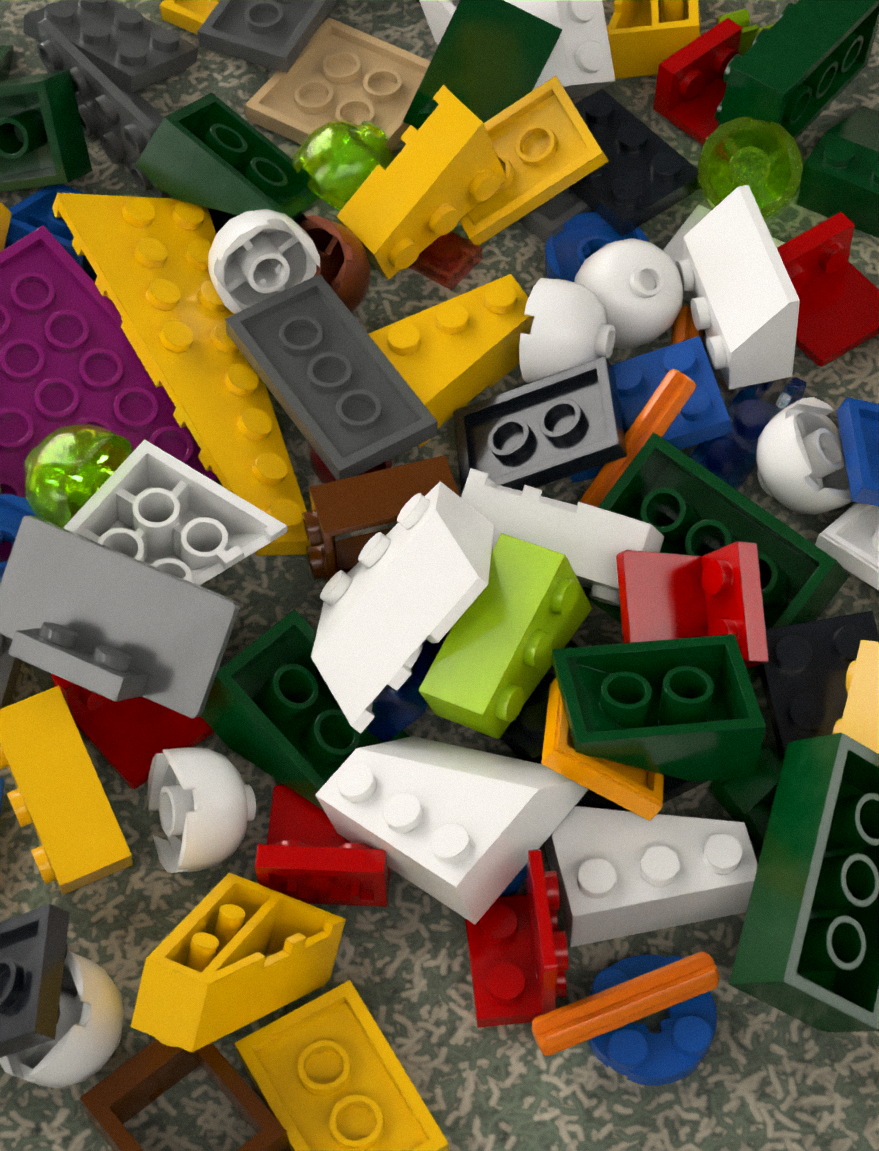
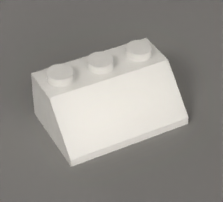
(583, 49)
(740, 293)

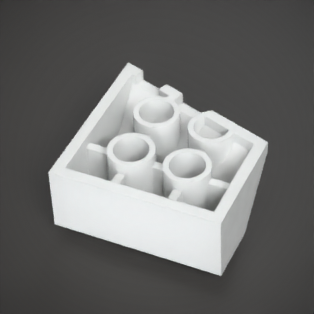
(173, 517)
(397, 596)
(448, 815)

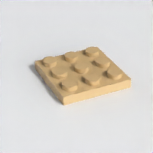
(340, 78)

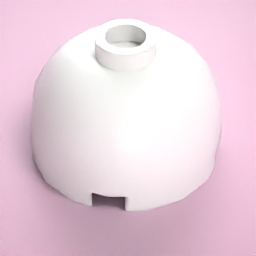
(259, 258)
(636, 288)
(565, 329)
(803, 459)
(203, 801)
(85, 1032)

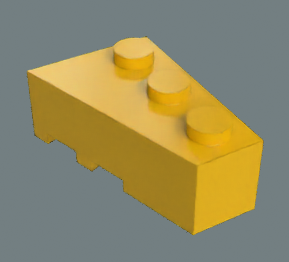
(650, 32)
(425, 188)
(458, 345)
(59, 793)
(234, 963)

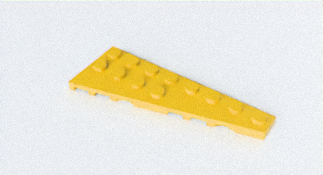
(157, 274)

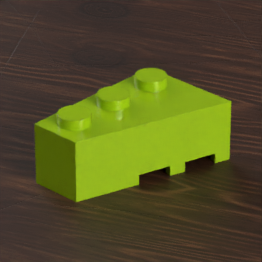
(506, 637)

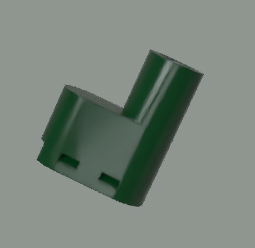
(751, 797)

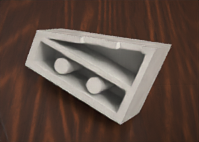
(581, 531)
(646, 875)

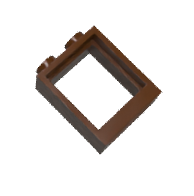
(362, 504)
(157, 1070)

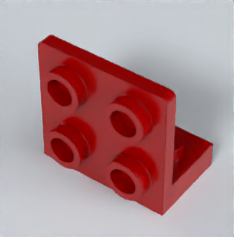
(692, 80)
(835, 299)
(694, 597)
(130, 730)
(314, 861)
(519, 952)

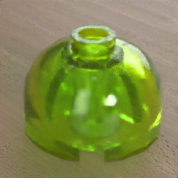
(751, 155)
(342, 158)
(70, 469)

